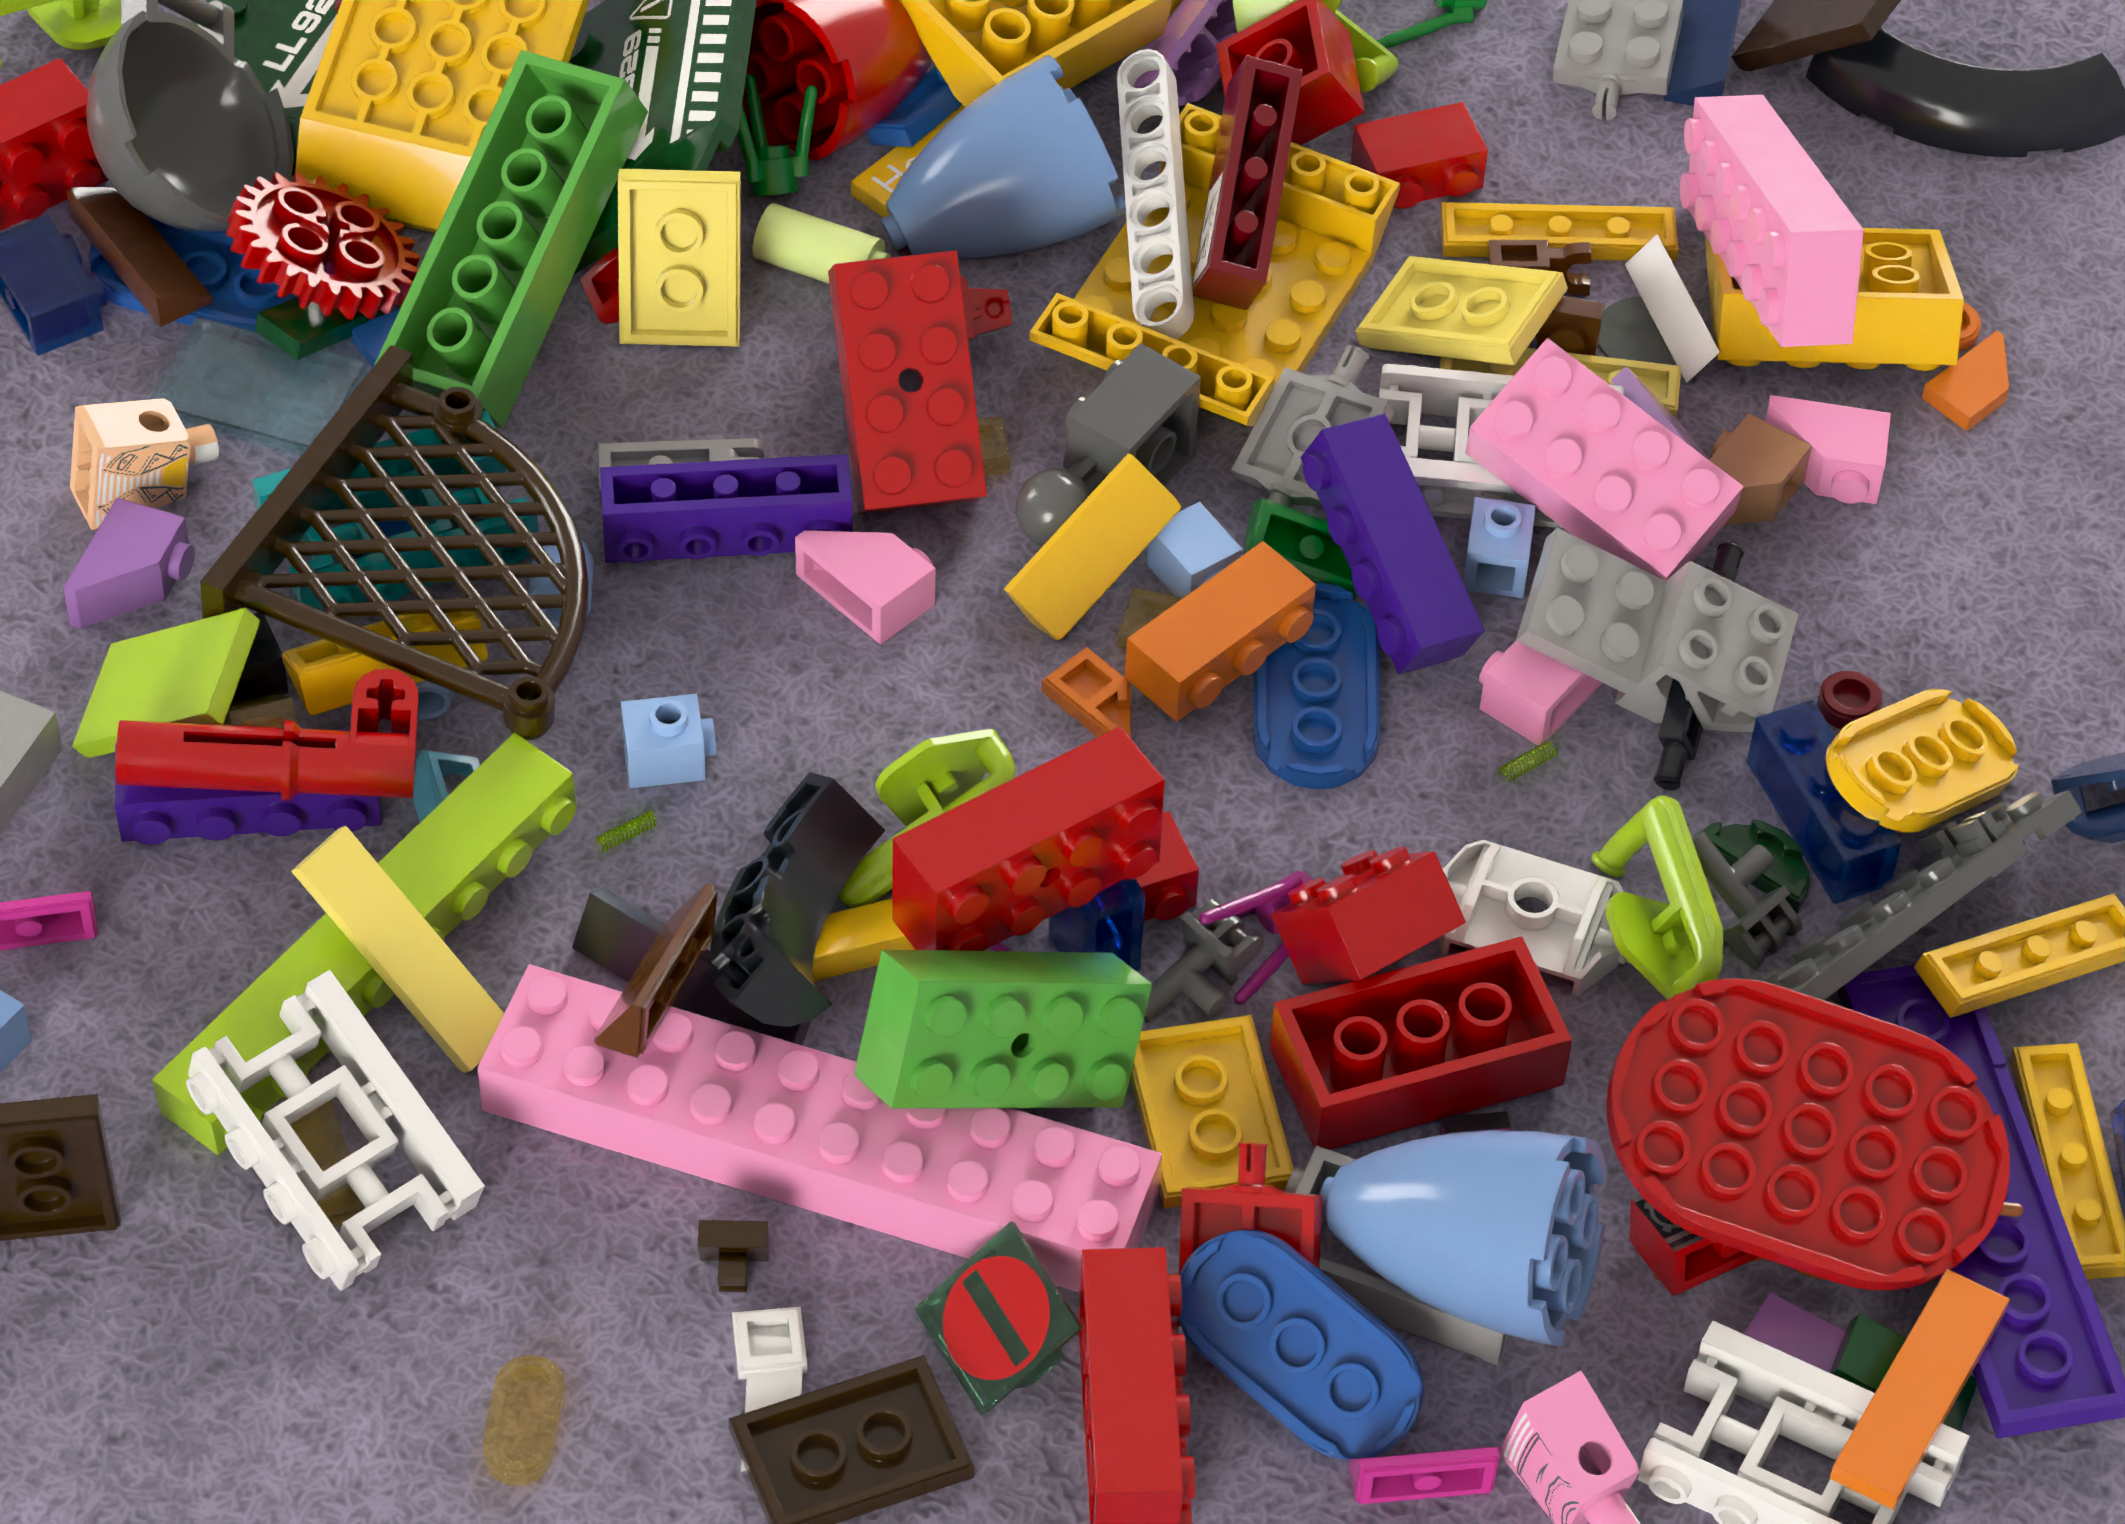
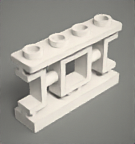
(1454, 484)
(378, 1102)
(1803, 1407)

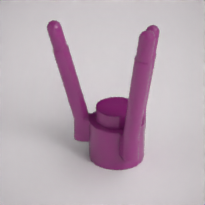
(1263, 903)

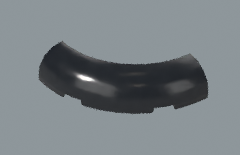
(1970, 105)
(782, 900)

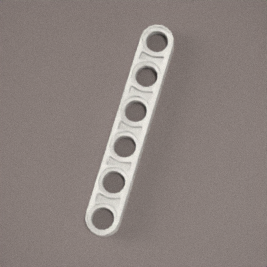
(1163, 191)

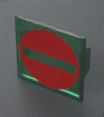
(999, 1319)

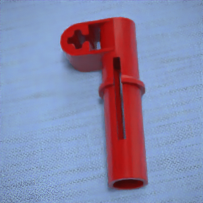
(287, 757)

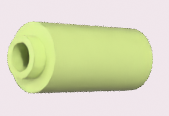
(810, 243)

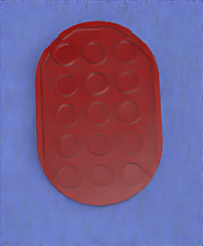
(1807, 1134)

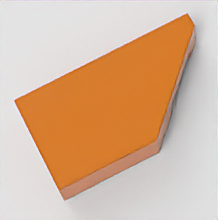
(1973, 386)
(1091, 693)

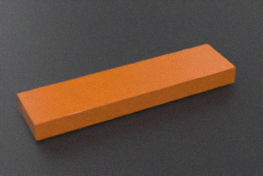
(1919, 1389)

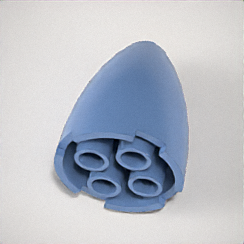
(1007, 174)
(1479, 1225)

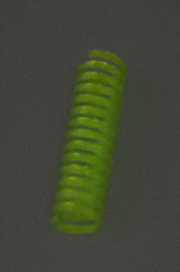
(1525, 759)
(623, 828)

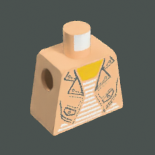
(134, 455)

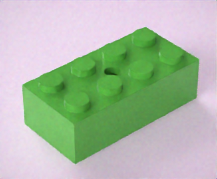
(1002, 1029)

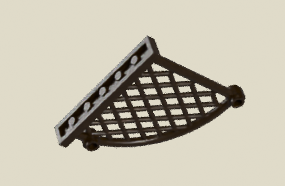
(247, 566)

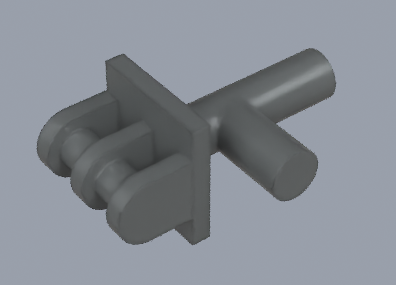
(1750, 913)
(1205, 951)

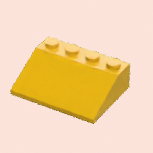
(991, 39)
(1904, 309)

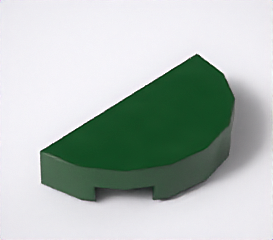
(1788, 865)

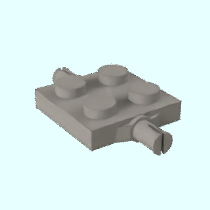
(1618, 48)
(1294, 417)

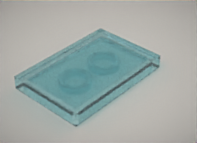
(254, 387)

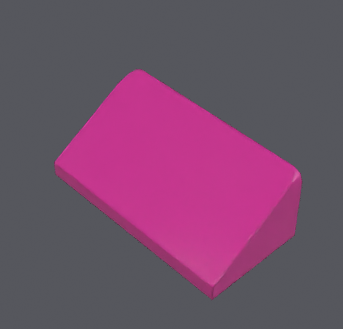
(47, 920)
(1424, 1474)

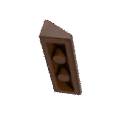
(137, 253)
(660, 976)

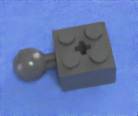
(1138, 409)

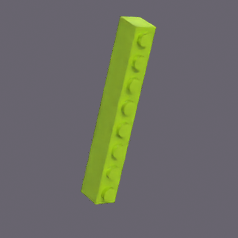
(441, 868)

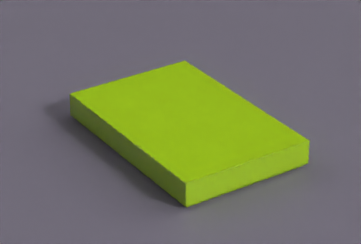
(168, 677)

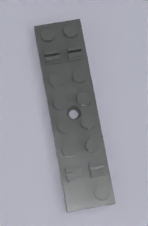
(1955, 863)

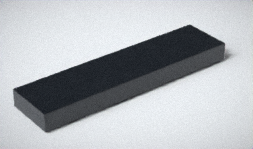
(621, 935)

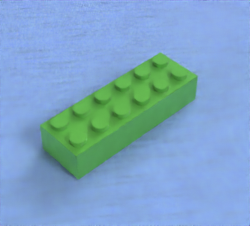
(516, 230)

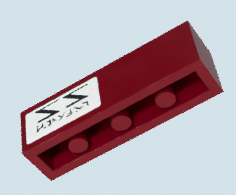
(1246, 183)

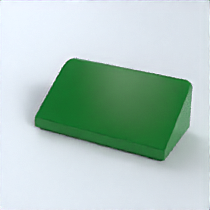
(1300, 540)

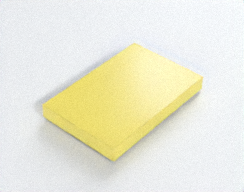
(679, 257)
(1462, 310)

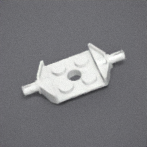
(1564, 940)

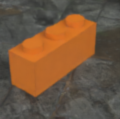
(1220, 631)

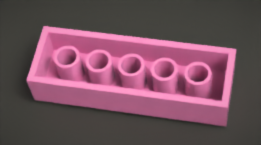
(1772, 220)

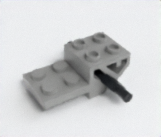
(1675, 649)

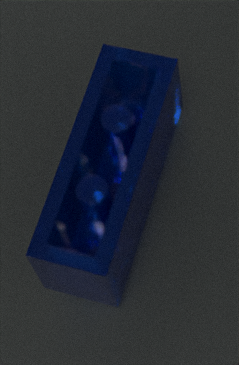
(1839, 843)

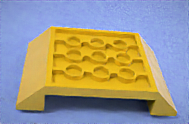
(412, 93)
(1319, 255)

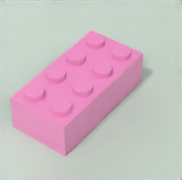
(1601, 465)

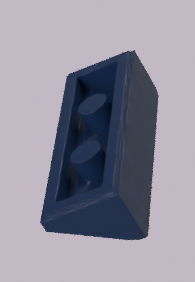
(1703, 50)

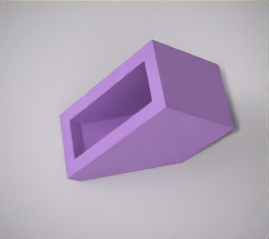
(128, 563)

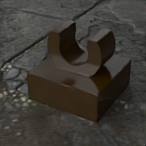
(733, 1246)

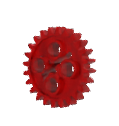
(285, 238)

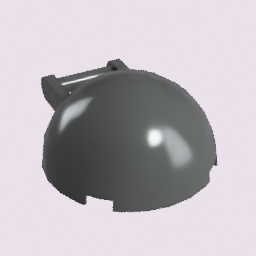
(182, 116)

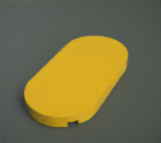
(1922, 760)

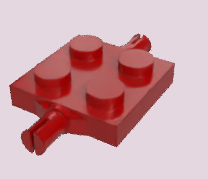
(1250, 1207)

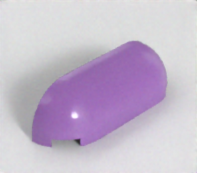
(1191, 47)

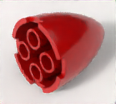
(854, 53)

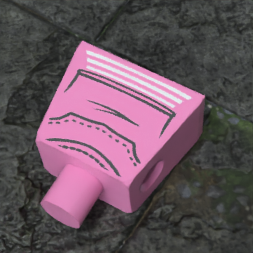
(1572, 1456)

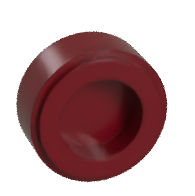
(1848, 697)

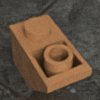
(1765, 463)

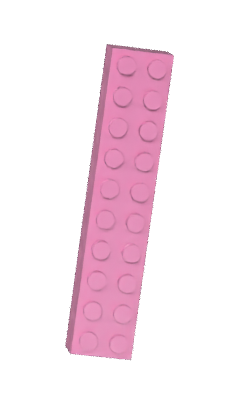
(811, 1131)

